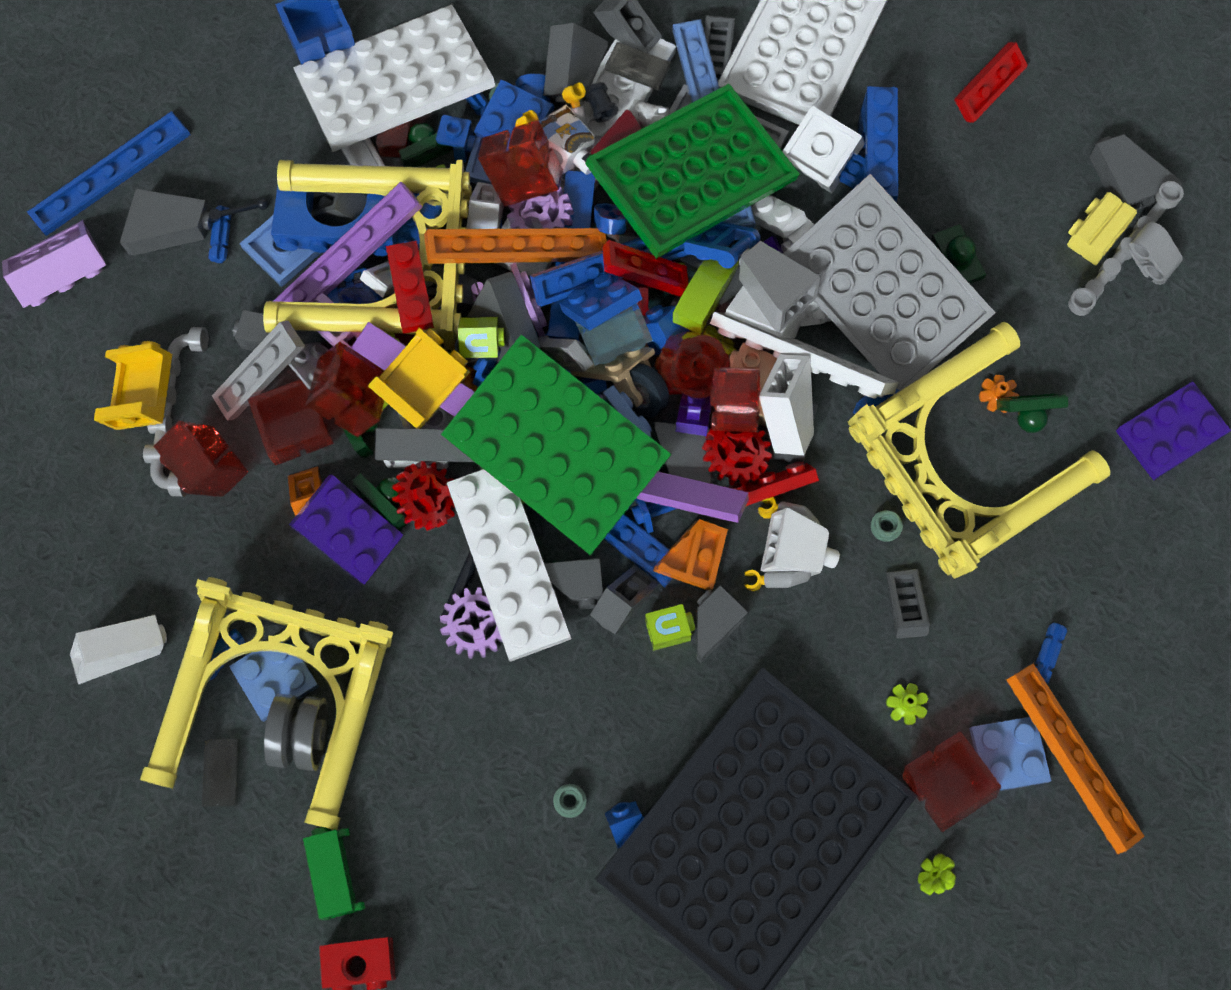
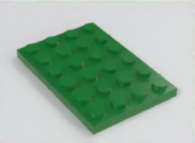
(691, 170)
(556, 444)

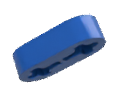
(609, 219)

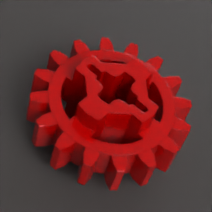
(743, 465)
(429, 497)

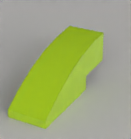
(703, 295)

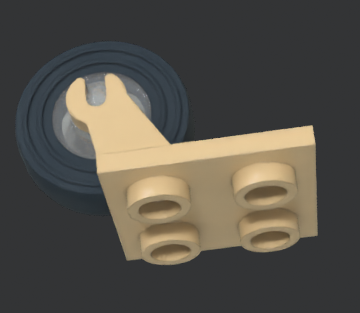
(636, 378)

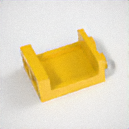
(421, 378)
(138, 386)

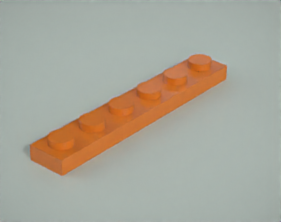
(511, 245)
(1075, 759)

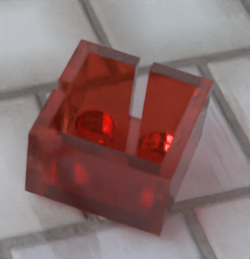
(519, 171)
(342, 389)
(287, 423)
(190, 455)
(954, 783)

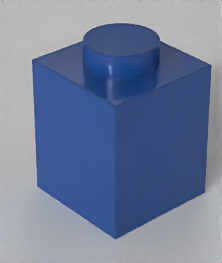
(661, 326)

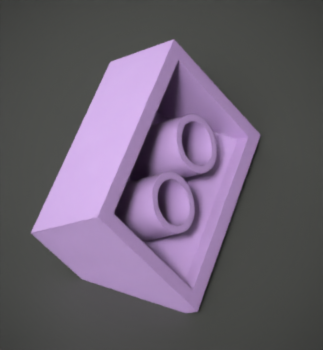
(53, 265)

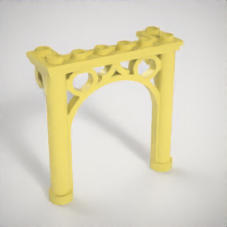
(436, 187)
(963, 555)
(198, 669)

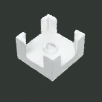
(822, 148)

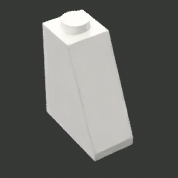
(789, 405)
(116, 647)

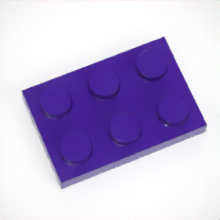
(1173, 430)
(346, 529)

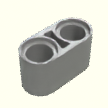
(1155, 252)

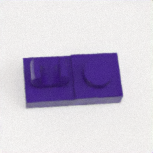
(693, 415)

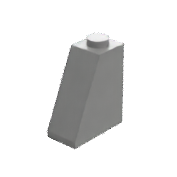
(777, 284)

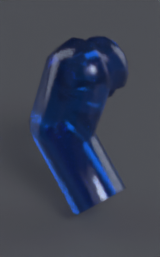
(356, 295)

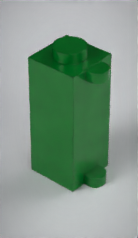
(330, 873)

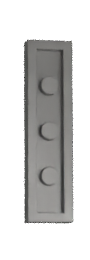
(258, 370)

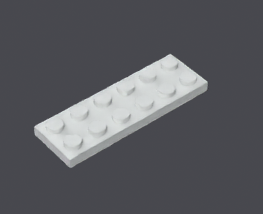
(841, 370)
(508, 565)

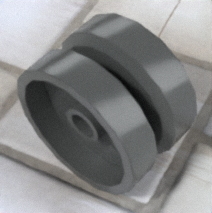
(296, 732)

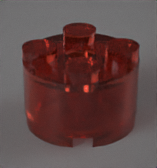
(678, 358)
(735, 399)

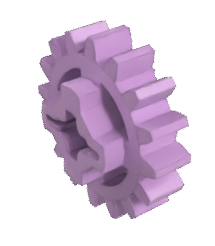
(542, 212)
(459, 626)

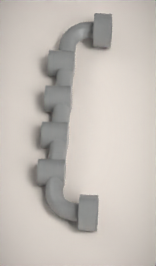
(1085, 298)
(197, 340)

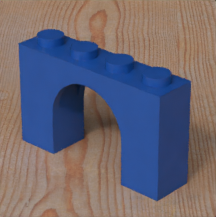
(880, 133)
(297, 229)

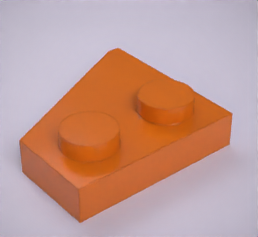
(695, 555)

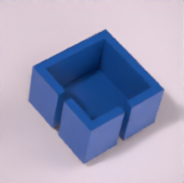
(315, 27)

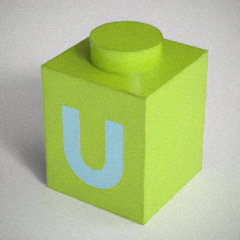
(480, 337)
(669, 626)

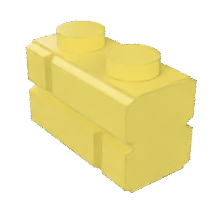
(1101, 228)

